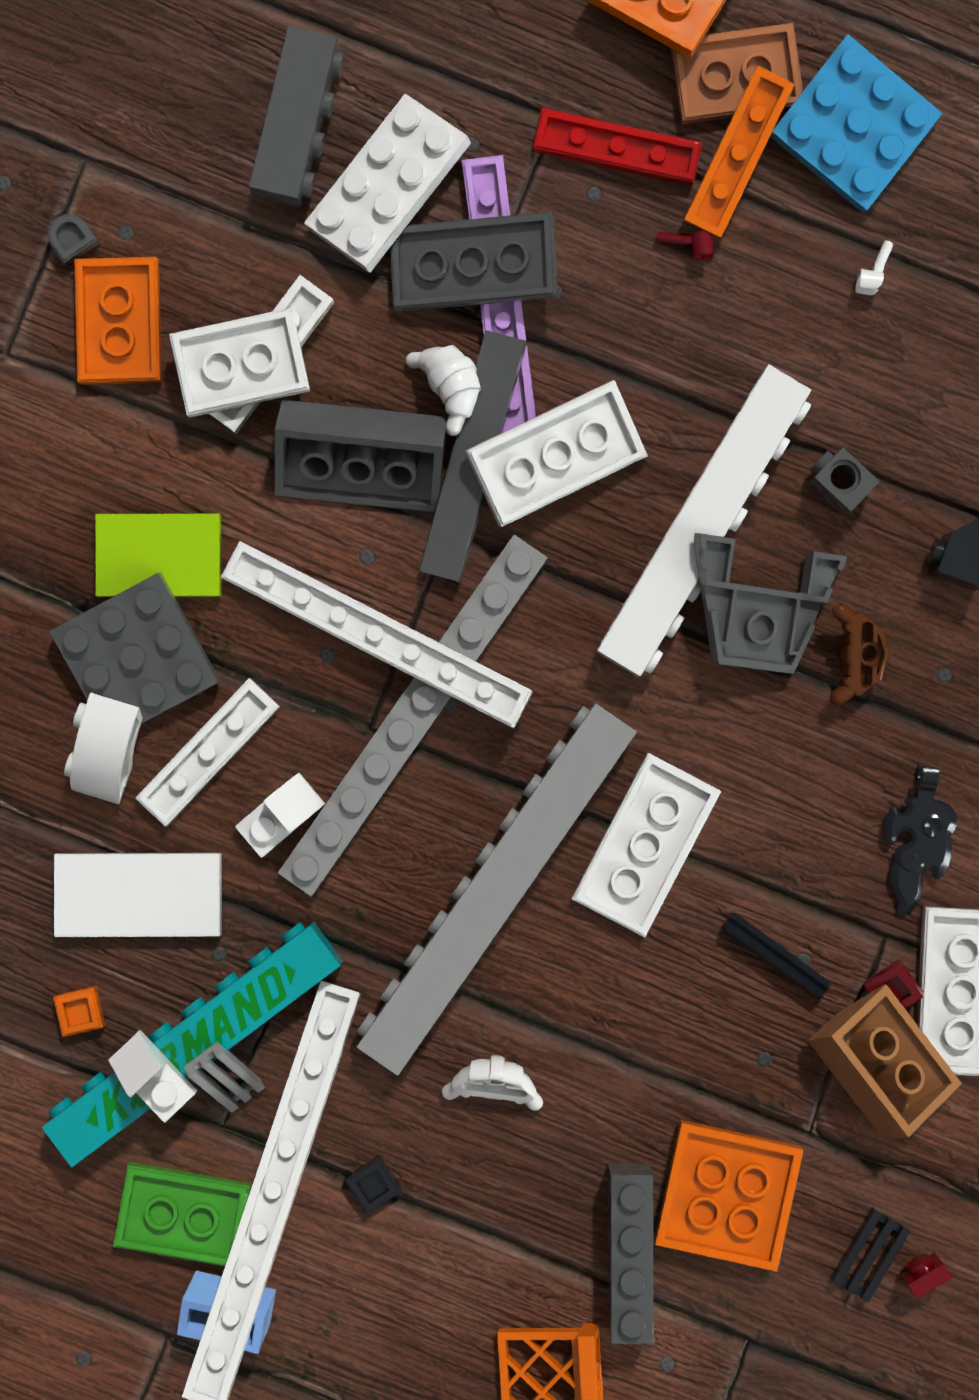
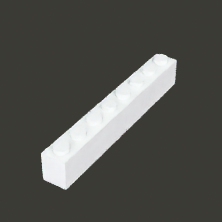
(711, 510)

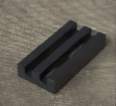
(883, 1263)

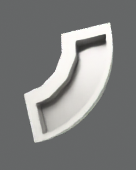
(103, 747)

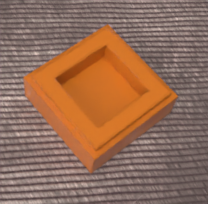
(79, 1011)

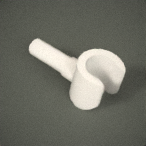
(870, 280)

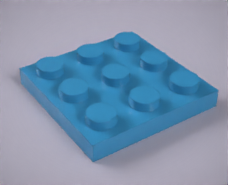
(855, 124)

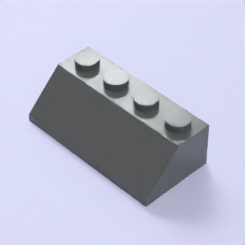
(359, 455)

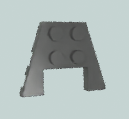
(760, 624)

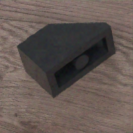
(957, 556)

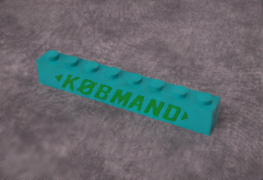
(226, 1018)

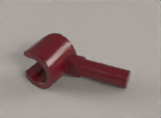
(700, 243)

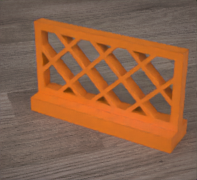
(585, 1360)

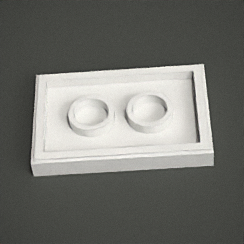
(239, 362)

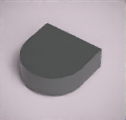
(71, 237)

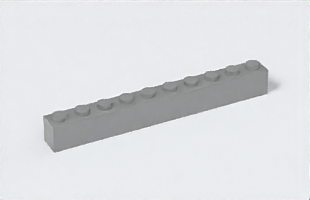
(495, 888)

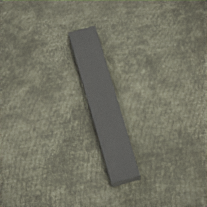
(461, 492)

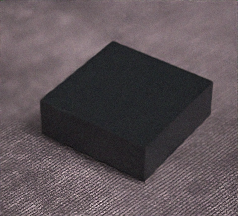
(373, 1184)

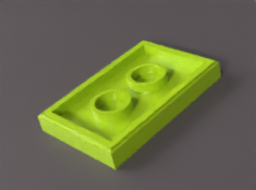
(177, 545)

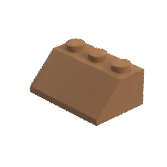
(885, 1063)

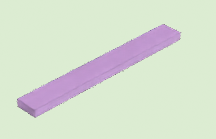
(489, 198)

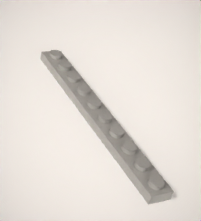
(409, 720)

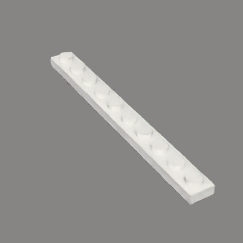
(272, 1194)

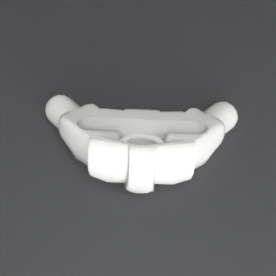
(452, 378)
(494, 1080)

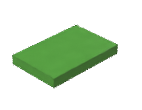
(180, 1213)

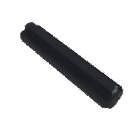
(775, 955)

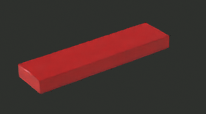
(617, 147)

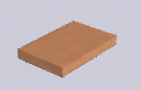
(723, 64)

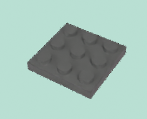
(137, 650)

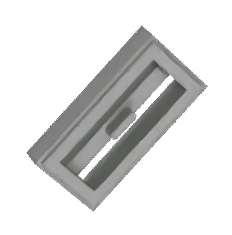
(237, 1090)

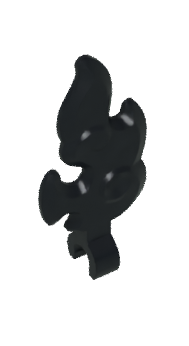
(930, 848)

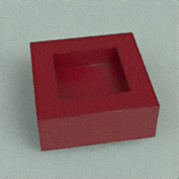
(898, 981)
(925, 1274)

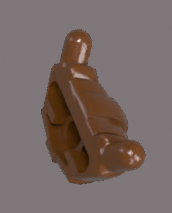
(862, 654)

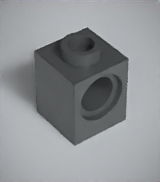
(860, 480)

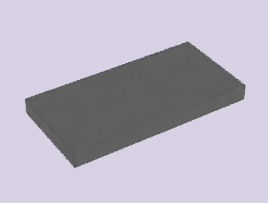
(474, 262)

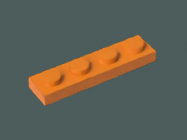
(738, 152)

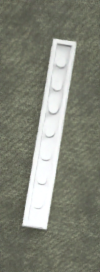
(377, 634)

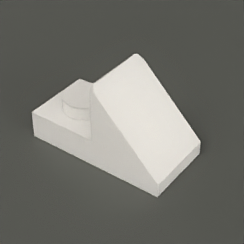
(280, 815)
(152, 1076)

